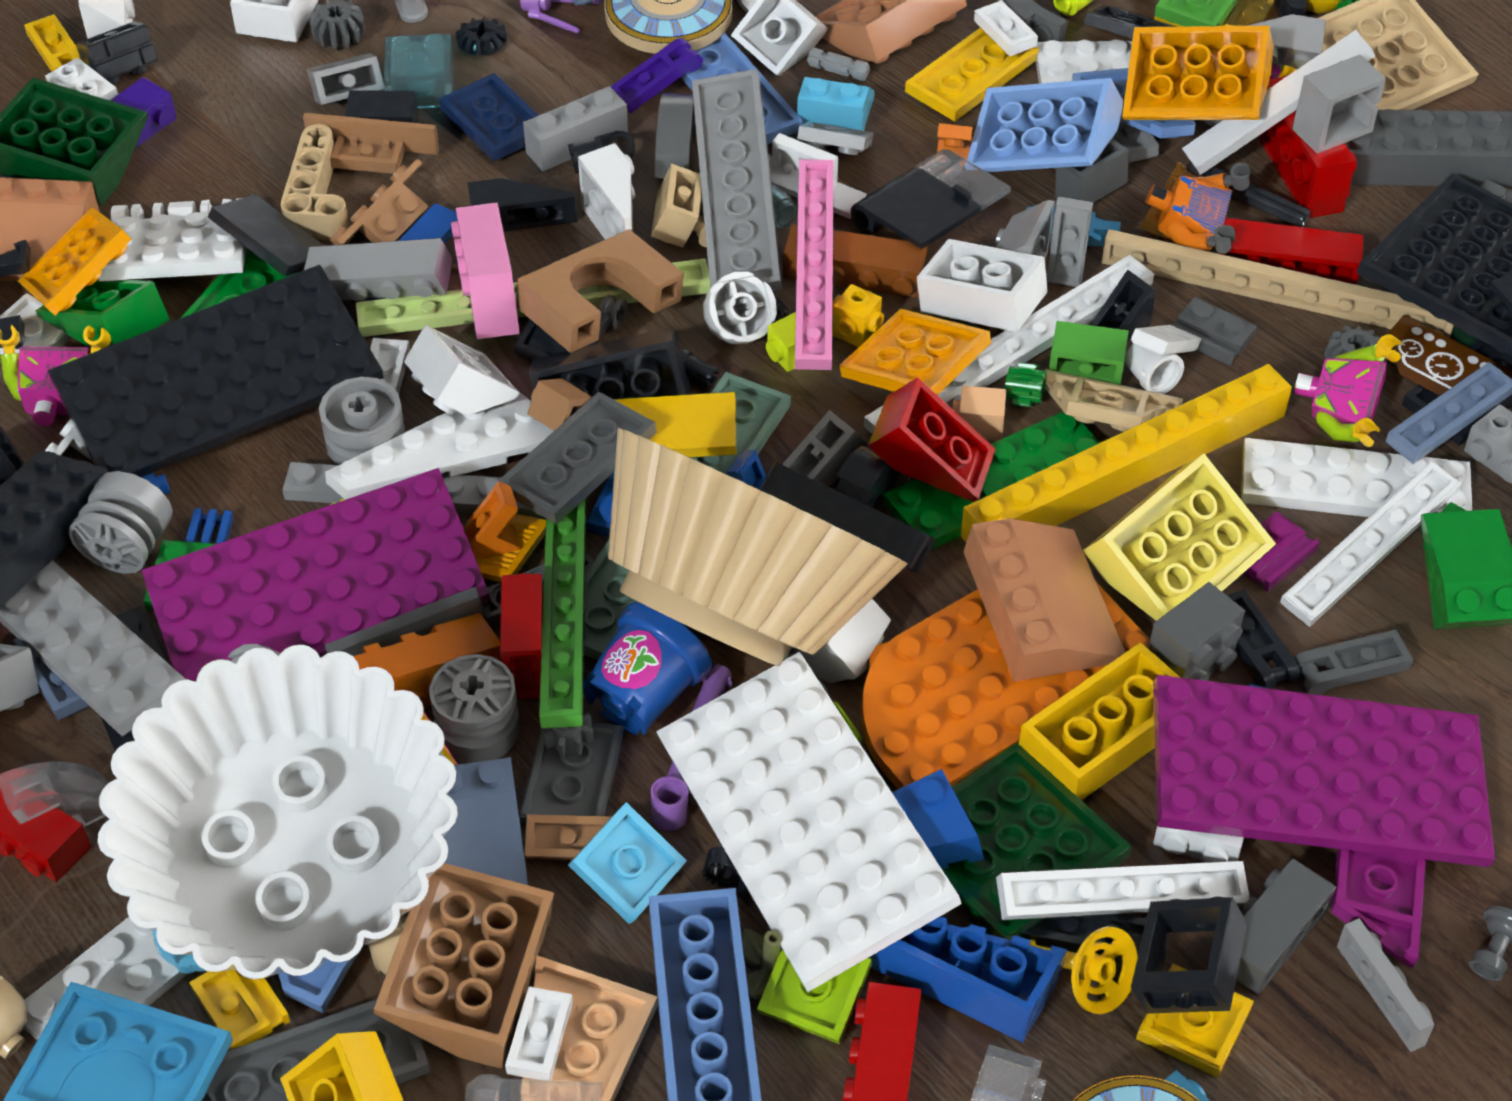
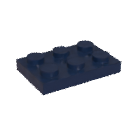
(489, 115)

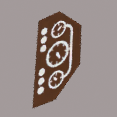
(1434, 358)

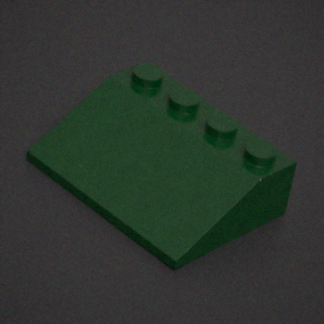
(68, 137)

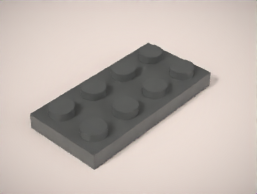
(574, 457)

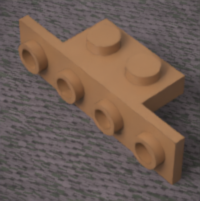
(374, 143)
(390, 213)

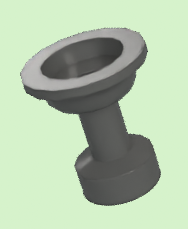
(1489, 962)

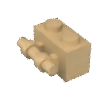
(679, 208)

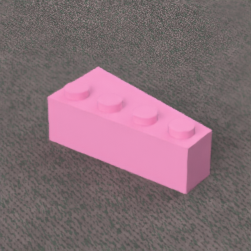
(485, 270)

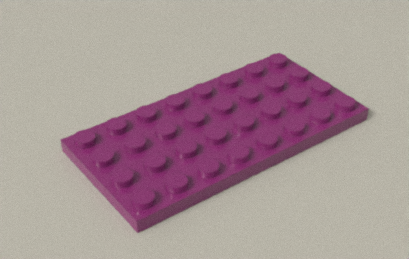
(315, 575)
(1320, 771)

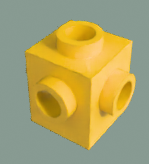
(856, 315)

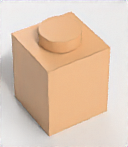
(982, 410)

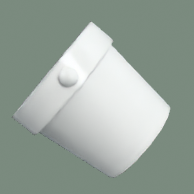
(1154, 371)

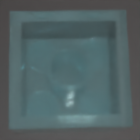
(421, 66)

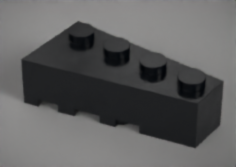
(621, 368)

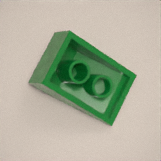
(118, 306)
(1468, 568)

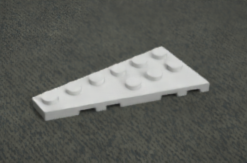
(447, 442)

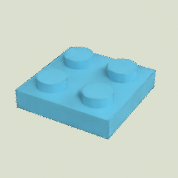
(627, 863)

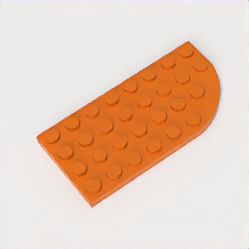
(948, 698)

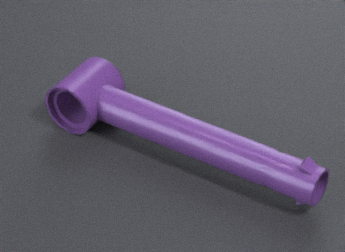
(672, 787)

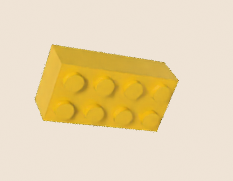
(1099, 723)

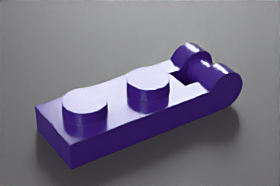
(657, 73)

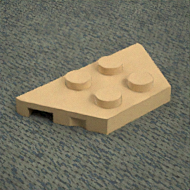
(1106, 402)

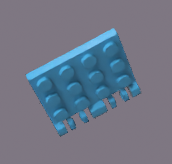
(119, 1052)

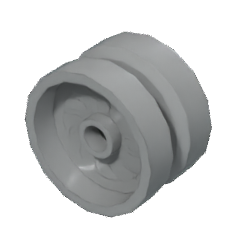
(359, 417)

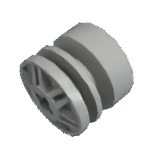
(121, 522)
(475, 707)

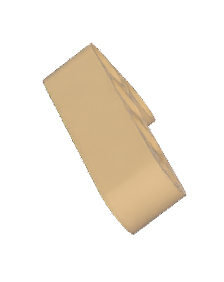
(307, 185)

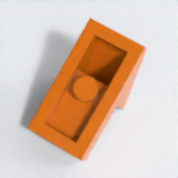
(955, 138)
(490, 526)

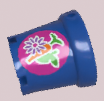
(645, 668)

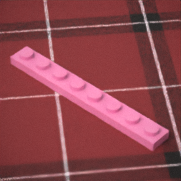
(814, 266)

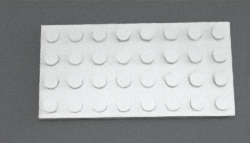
(807, 821)

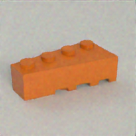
(419, 657)

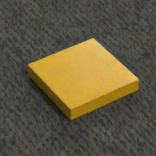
(1197, 1037)

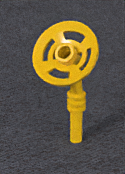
(1101, 969)

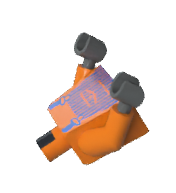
(1197, 208)

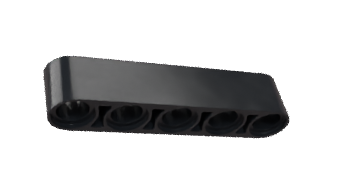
(849, 515)

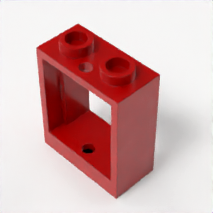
(522, 631)

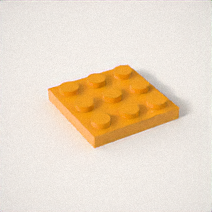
(75, 261)
(915, 347)

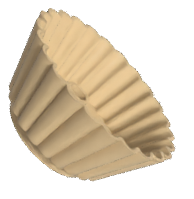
(734, 555)

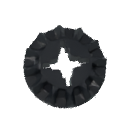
(491, 41)

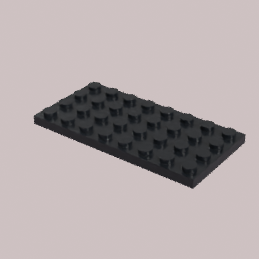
(213, 374)

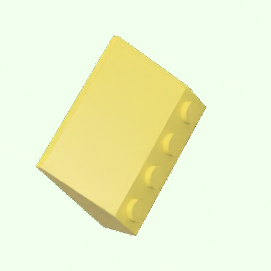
(1180, 540)

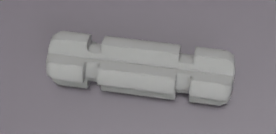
(838, 64)

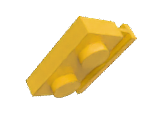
(239, 1005)

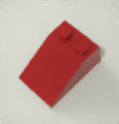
(931, 442)

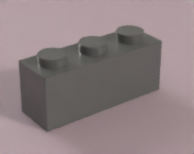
(1280, 921)

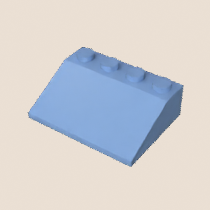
(1045, 125)

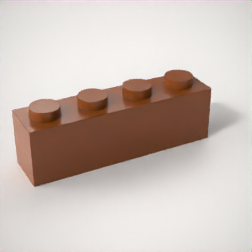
(867, 262)

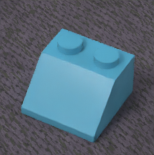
(834, 103)

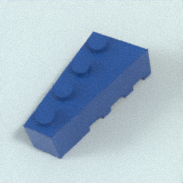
(940, 819)
(976, 973)

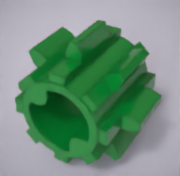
(1025, 384)

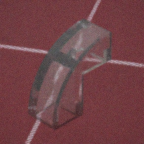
(47, 785)

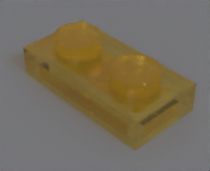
(1250, 12)

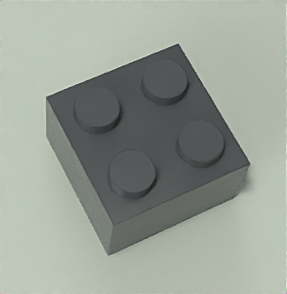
(1199, 634)

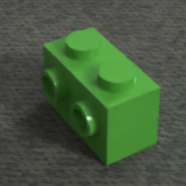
(1089, 351)

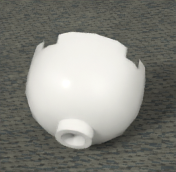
(739, 308)

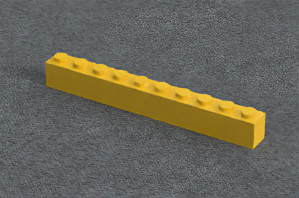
(1138, 453)

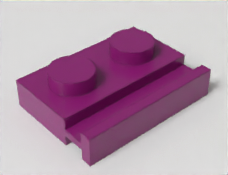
(1285, 556)

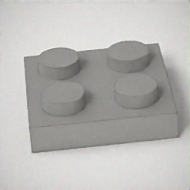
(823, 135)

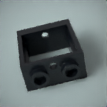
(1205, 989)

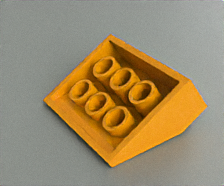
(1198, 73)

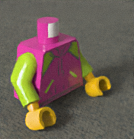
(28, 372)
(1349, 390)

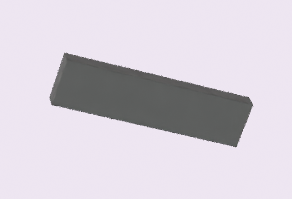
(418, 621)

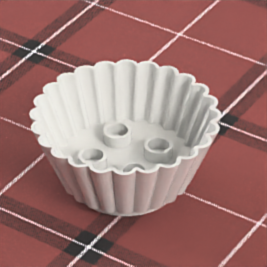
(277, 812)

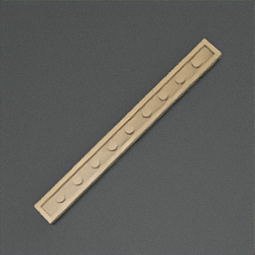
(1267, 282)

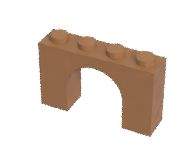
(620, 261)

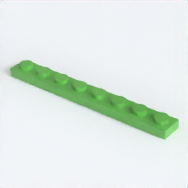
(563, 621)

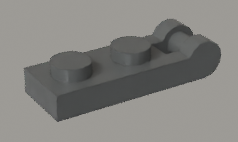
(1353, 661)

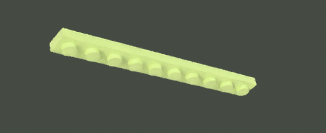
(453, 308)

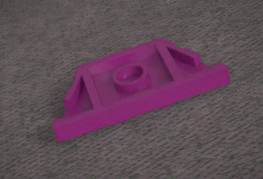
(1385, 897)

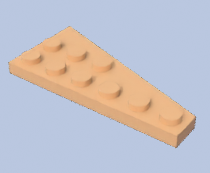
(602, 1026)

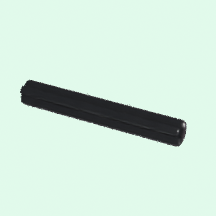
(1264, 200)

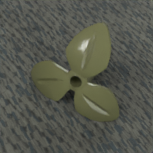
(761, 953)

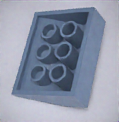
(487, 821)

